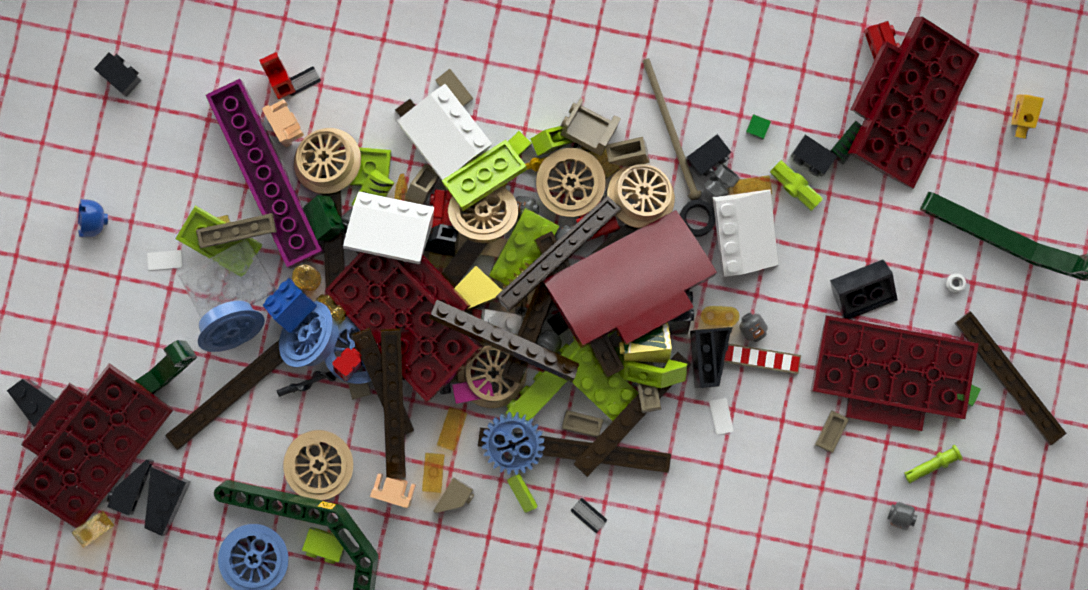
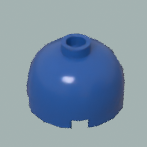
(91, 218)

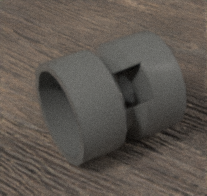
(722, 181)

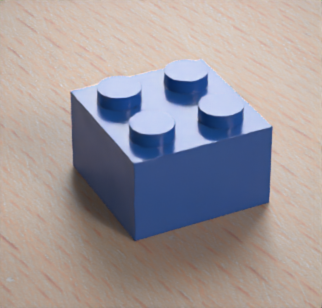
(289, 305)

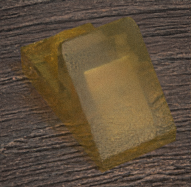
(93, 529)

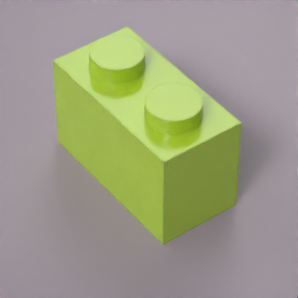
(324, 545)

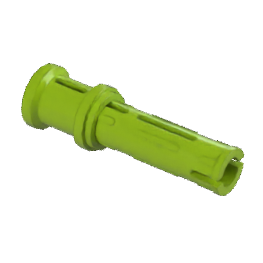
(941, 460)

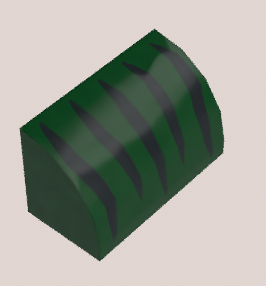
(844, 144)

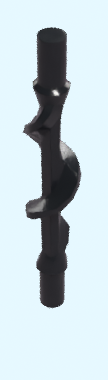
(305, 385)

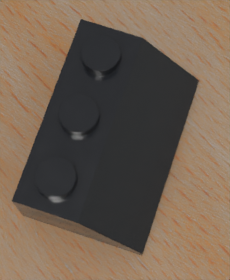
(864, 289)

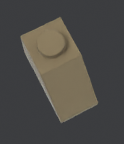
(628, 152)
(422, 185)
(454, 496)

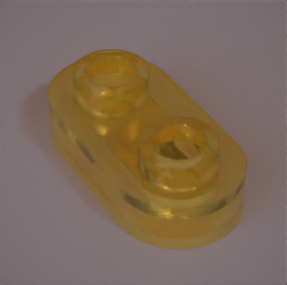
(336, 312)
(720, 316)

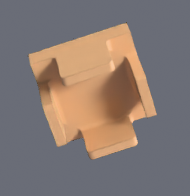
(283, 122)
(393, 491)

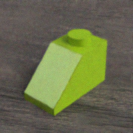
(549, 140)

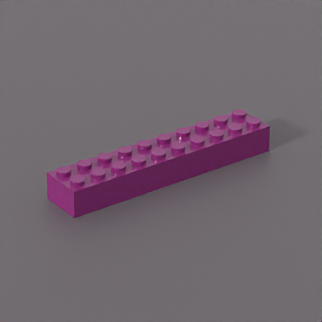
(264, 172)

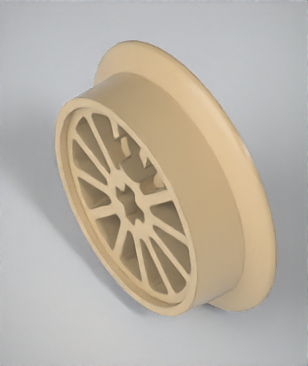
(331, 183)
(586, 203)
(628, 212)
(485, 215)
(498, 399)
(308, 440)

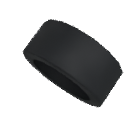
(708, 208)

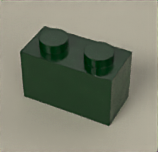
(323, 218)

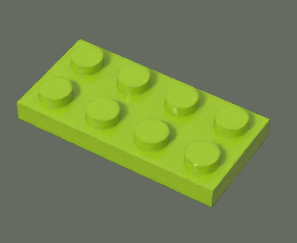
(484, 175)
(201, 219)
(521, 246)
(608, 393)

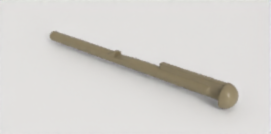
(694, 194)

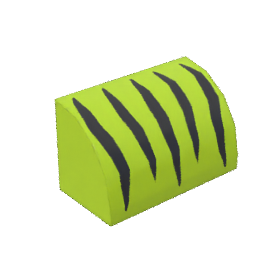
(376, 184)

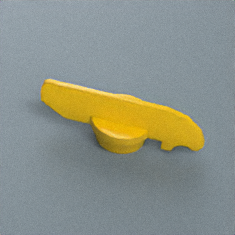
(535, 163)

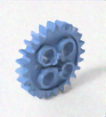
(520, 459)

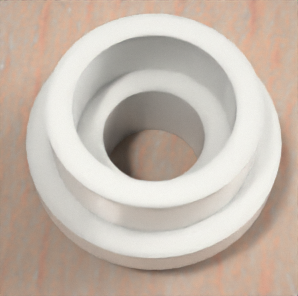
(961, 280)

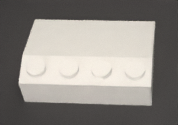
(444, 132)
(389, 227)
(745, 232)

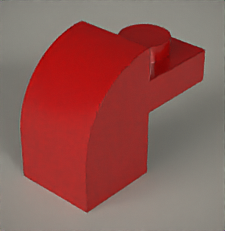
(277, 75)

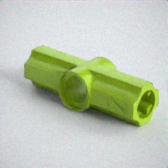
(796, 185)

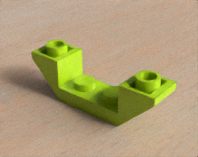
(650, 375)

